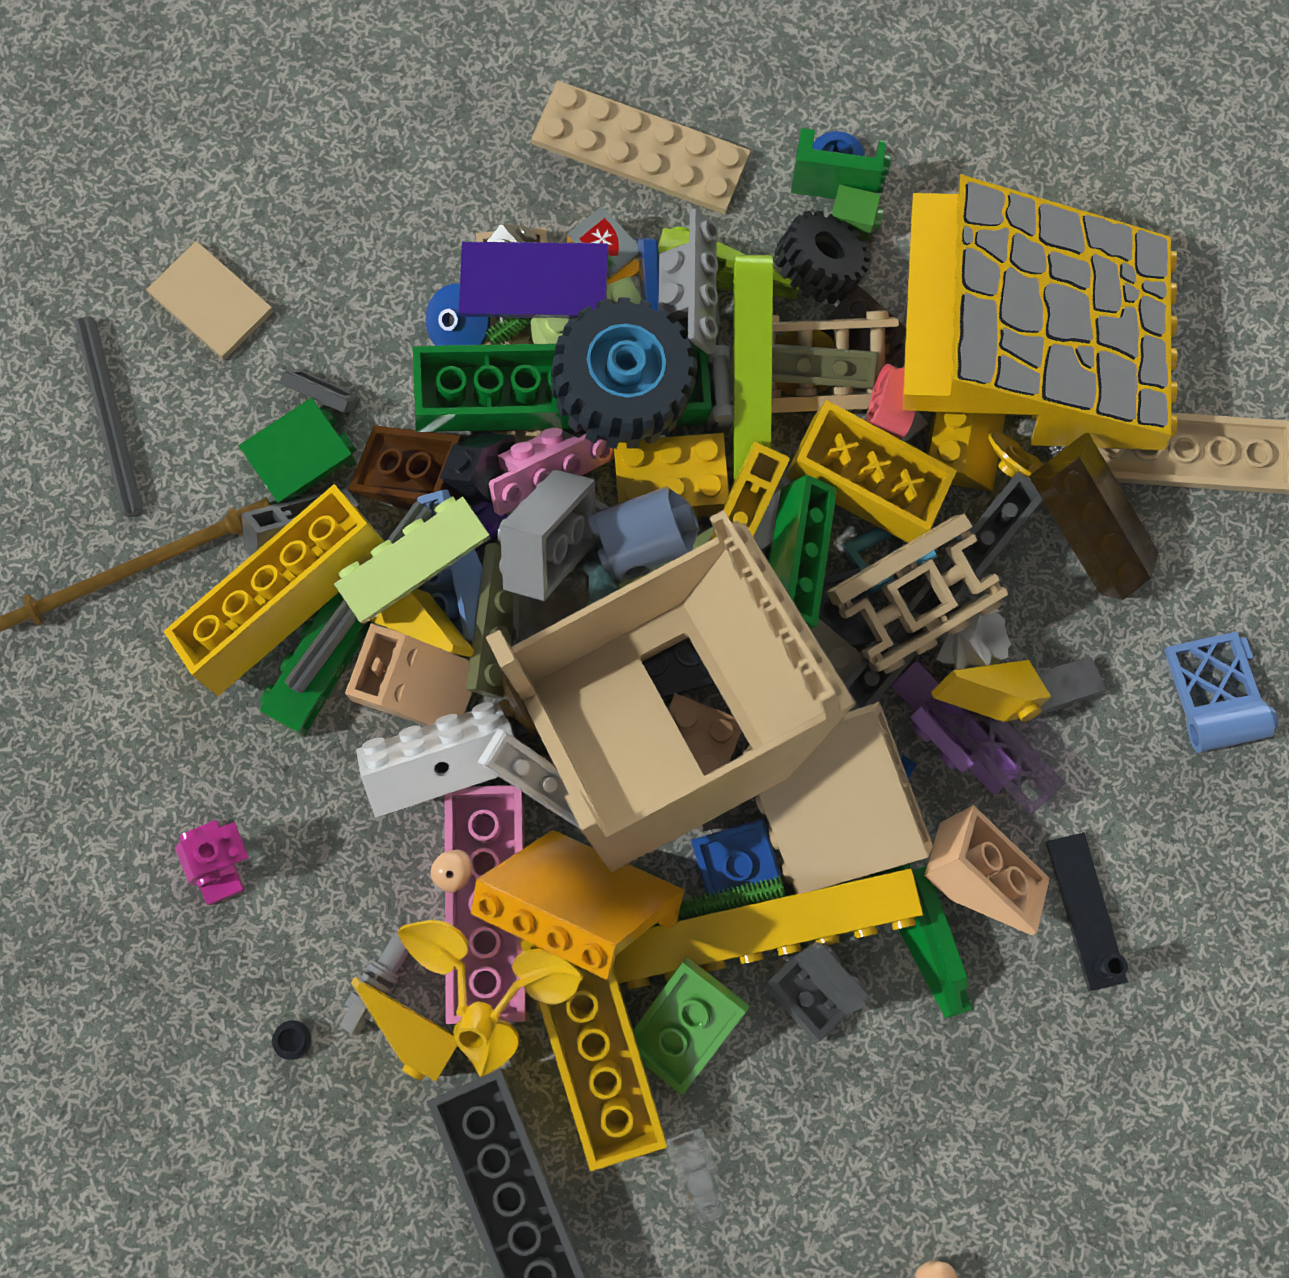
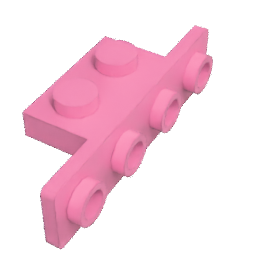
(534, 460)

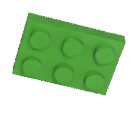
(687, 1025)

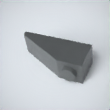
(265, 522)

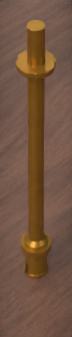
(35, 609)

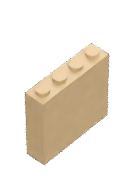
(846, 807)

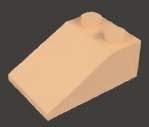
(987, 871)

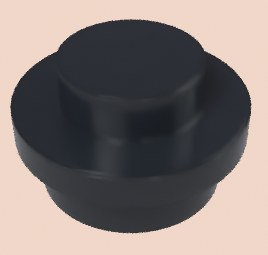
(291, 1040)

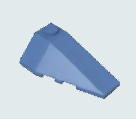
(458, 585)

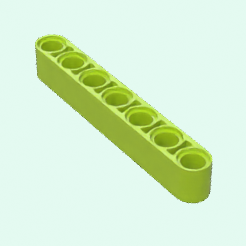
(752, 354)

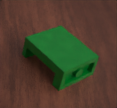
(821, 172)
(298, 450)

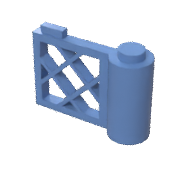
(1225, 721)

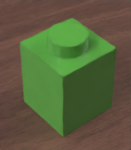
(858, 209)

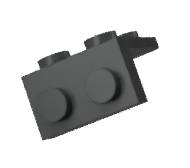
(816, 990)

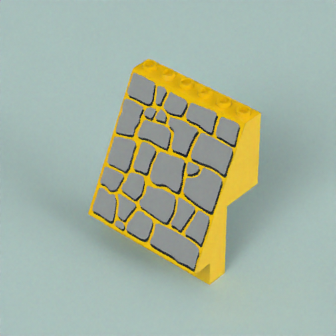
(1040, 317)

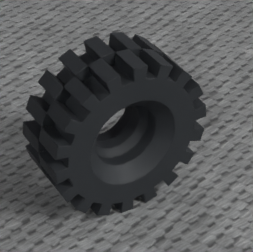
(822, 257)

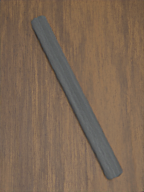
(108, 417)
(341, 620)

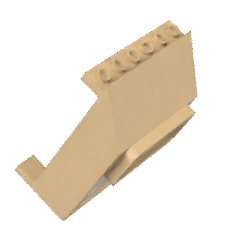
(611, 731)

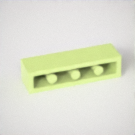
(412, 559)

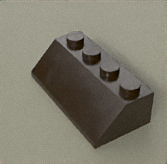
(1096, 518)

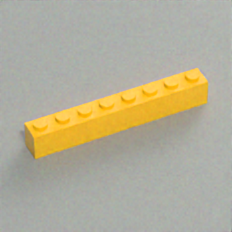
(771, 926)

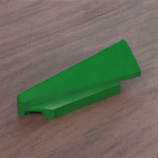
(935, 948)

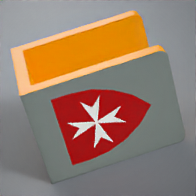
(623, 249)

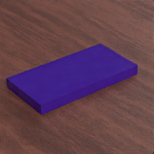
(531, 279)

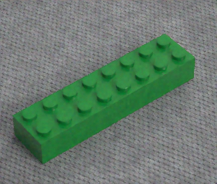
(507, 388)

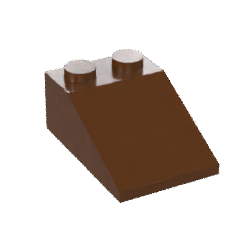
(402, 465)

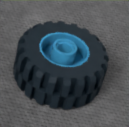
(623, 372)

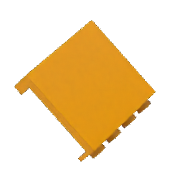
(571, 903)

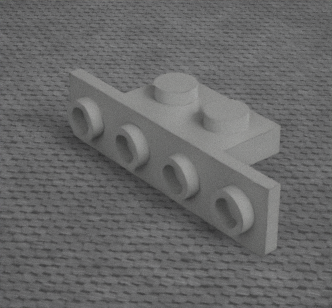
(689, 282)

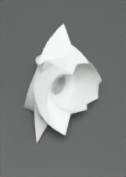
(978, 644)

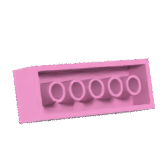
(490, 829)

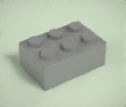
(547, 534)

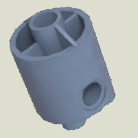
(644, 533)

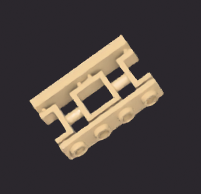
(903, 568)

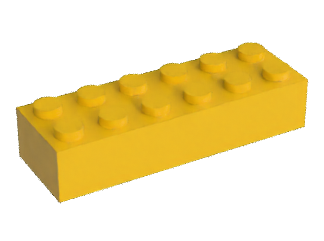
(272, 591)
(603, 1071)

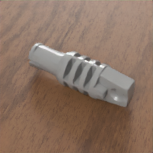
(380, 975)

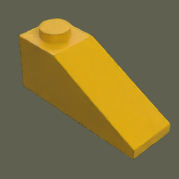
(755, 486)
(424, 620)
(997, 690)
(413, 1037)

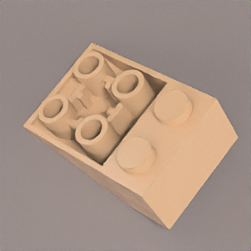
(408, 677)

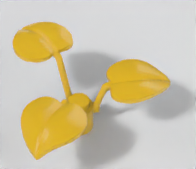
(479, 1031)

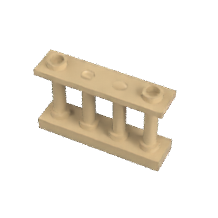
(806, 395)

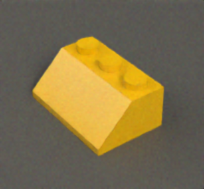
(964, 445)

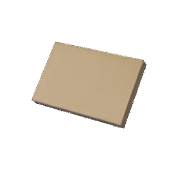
(210, 300)

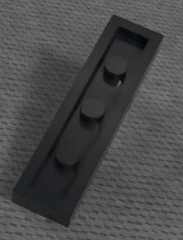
(1086, 912)

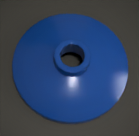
(464, 329)

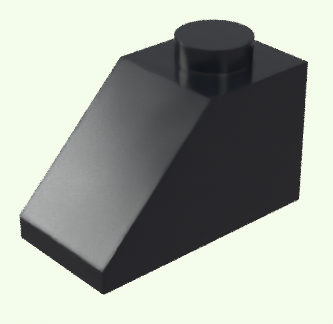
(475, 464)

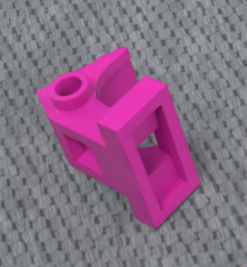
(210, 858)

